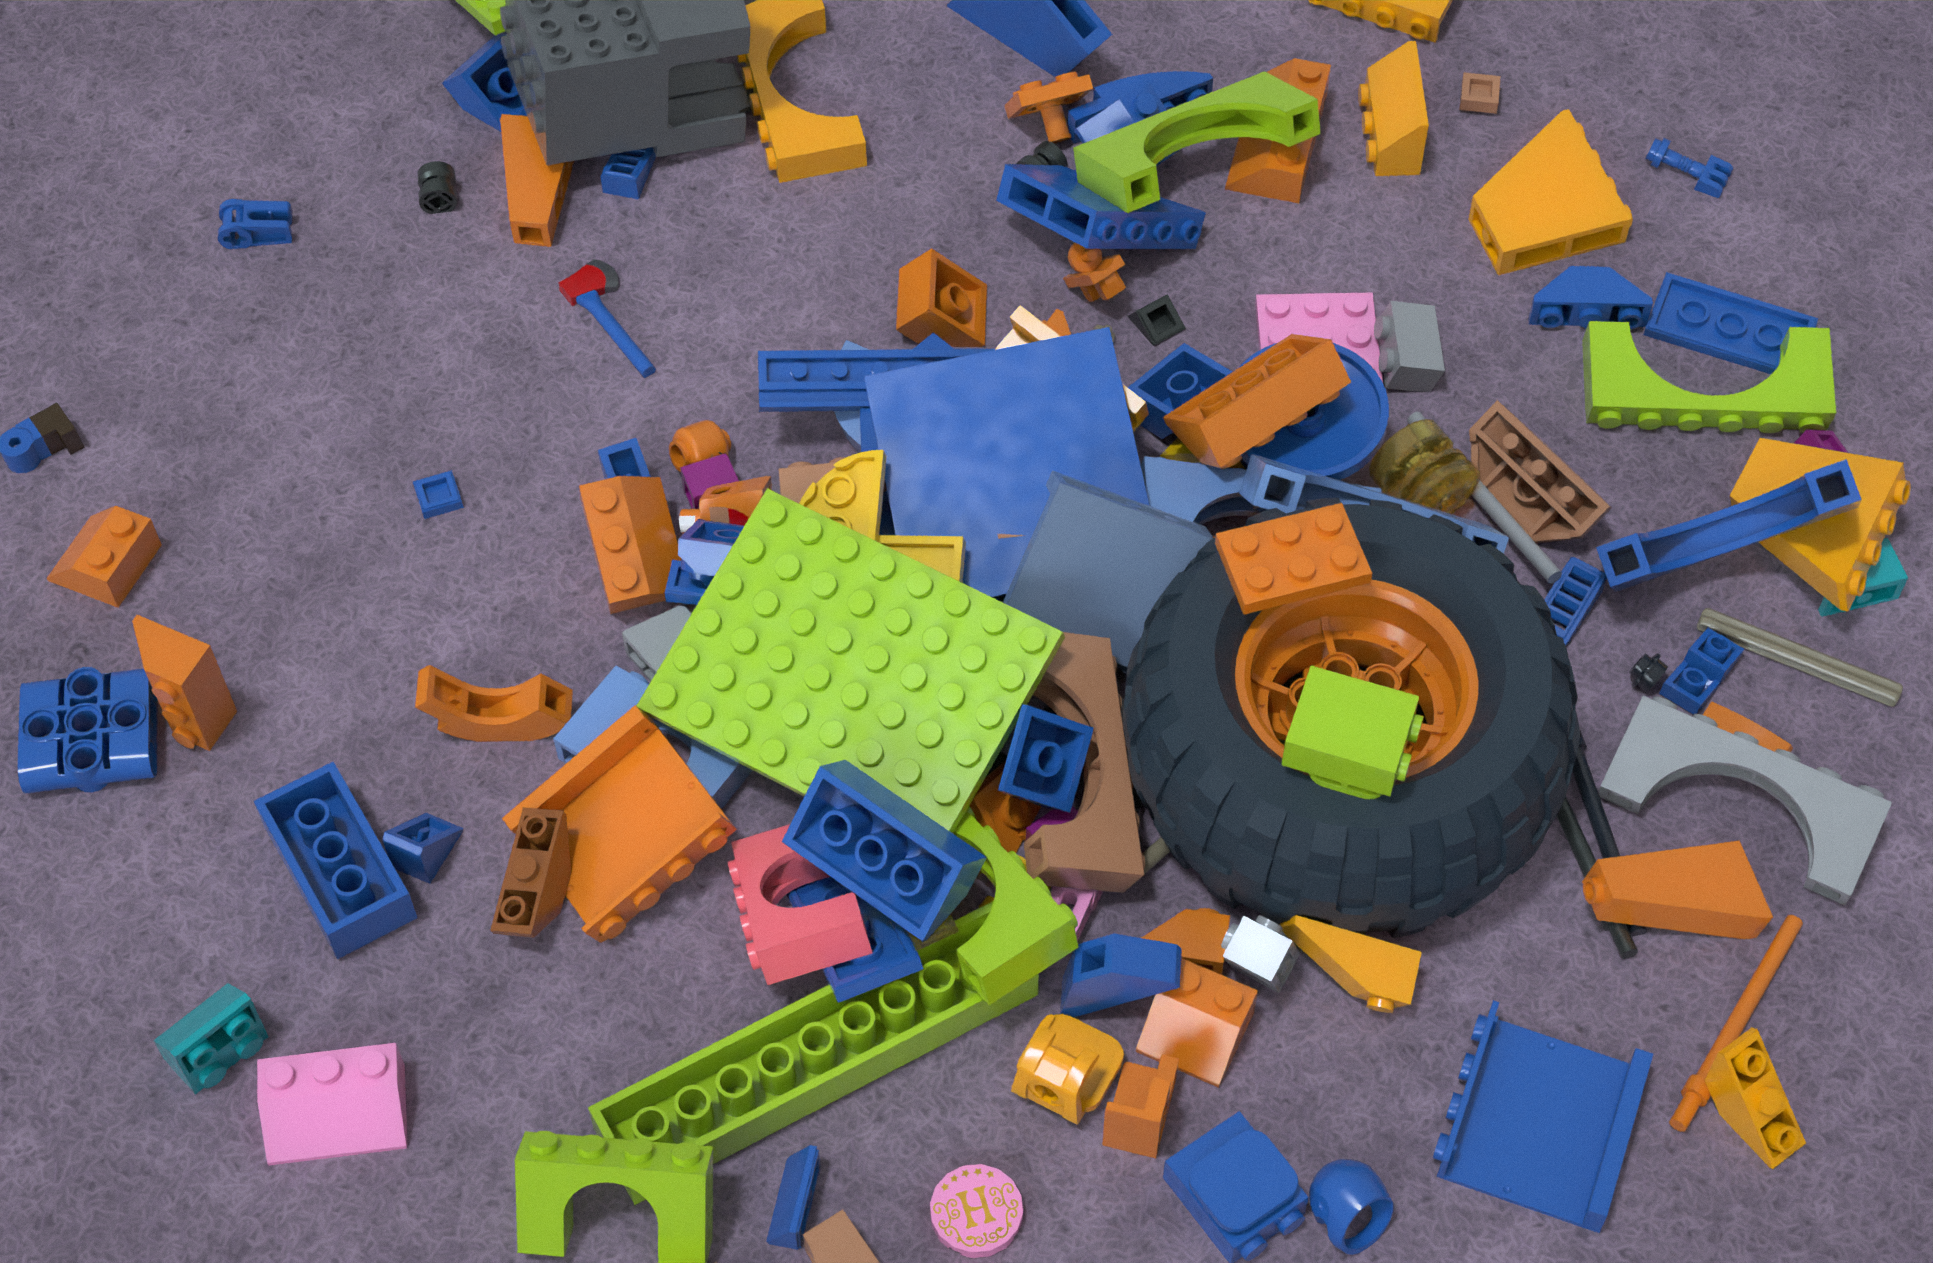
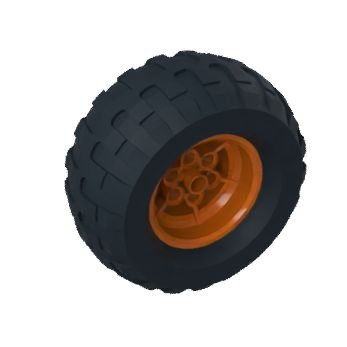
(1432, 624)

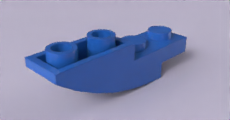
(1171, 88)

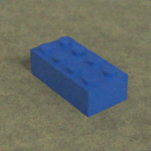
(335, 860)

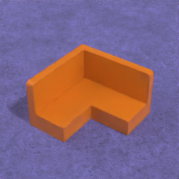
(1140, 1107)

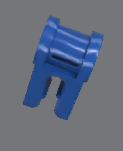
(255, 222)

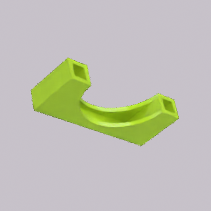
(1124, 161)
(1627, 391)
(1024, 926)

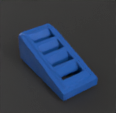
(626, 184)
(1582, 582)

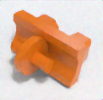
(1096, 273)

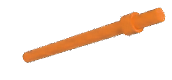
(1695, 1090)

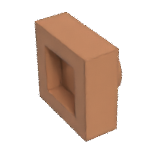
(1480, 93)

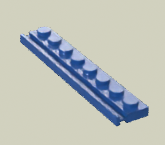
(832, 377)

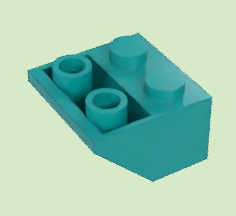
(213, 1038)

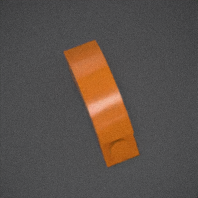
(494, 714)

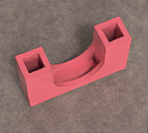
(791, 939)

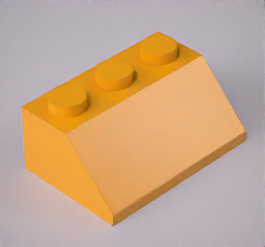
(1395, 113)

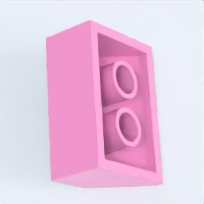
(332, 1103)

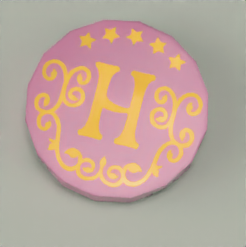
(976, 1210)

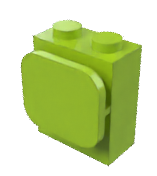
(1352, 734)

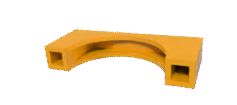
(798, 140)

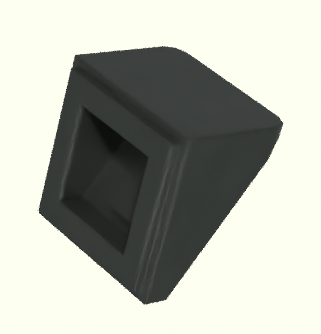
(1158, 320)

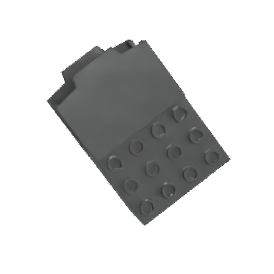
(628, 74)

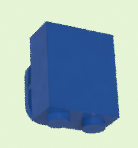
(1237, 1188)

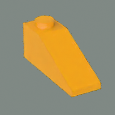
(1359, 963)

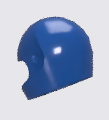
(1341, 1193)

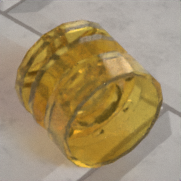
(1424, 468)

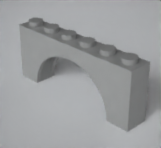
(1834, 816)

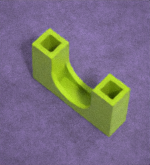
(668, 1175)

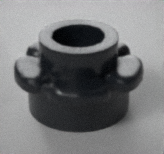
(1647, 671)

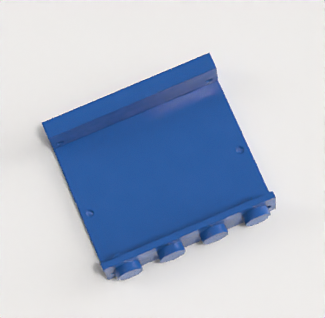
(1541, 1122)

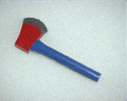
(584, 289)

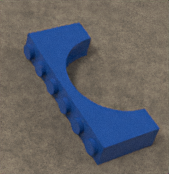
(1787, 508)

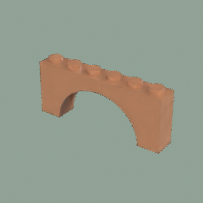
(1102, 842)

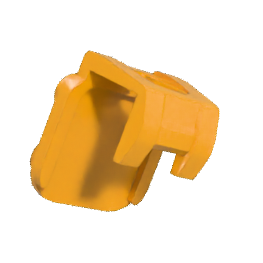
(1067, 1066)

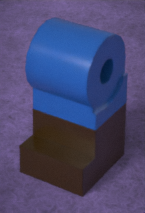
(38, 439)

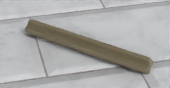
(1802, 657)

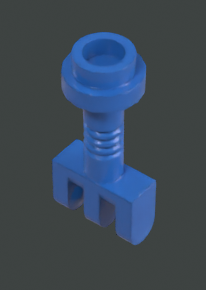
(1711, 176)

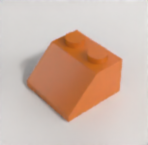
(941, 300)
(108, 555)
(1199, 1022)

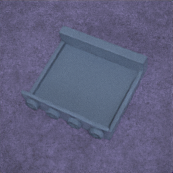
(1101, 563)

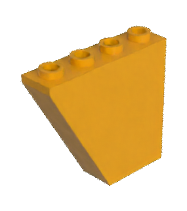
(1549, 202)
(1839, 549)

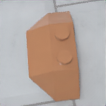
(1532, 479)

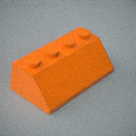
(1268, 166)
(1259, 399)

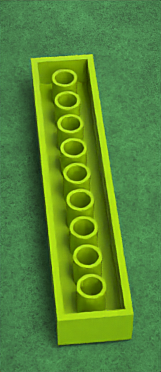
(804, 1056)

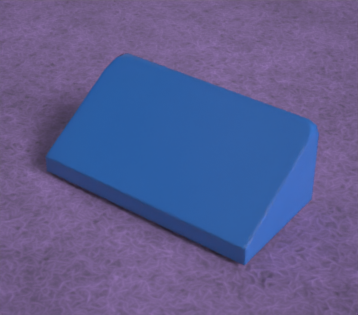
(795, 1198)

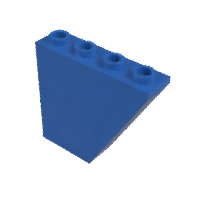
(1045, 32)
(1068, 208)

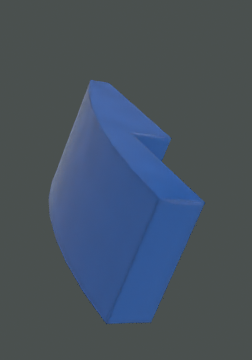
(1701, 671)

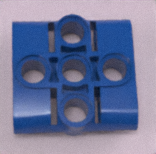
(66, 712)

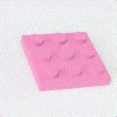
(1341, 317)

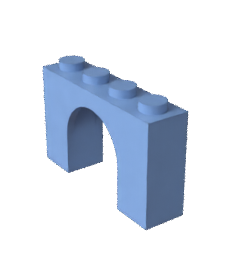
(611, 701)

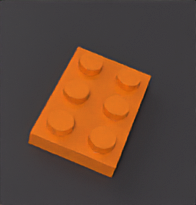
(1293, 558)

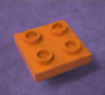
(1049, 101)

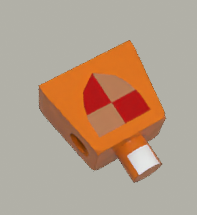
(727, 503)

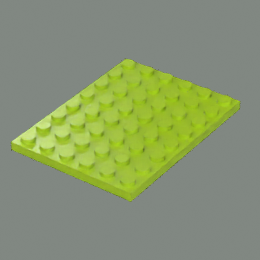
(850, 653)

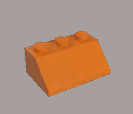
(630, 538)
(185, 683)

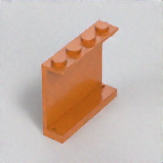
(631, 822)

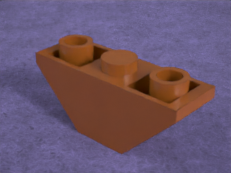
(534, 874)

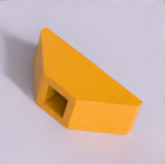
(1754, 1099)

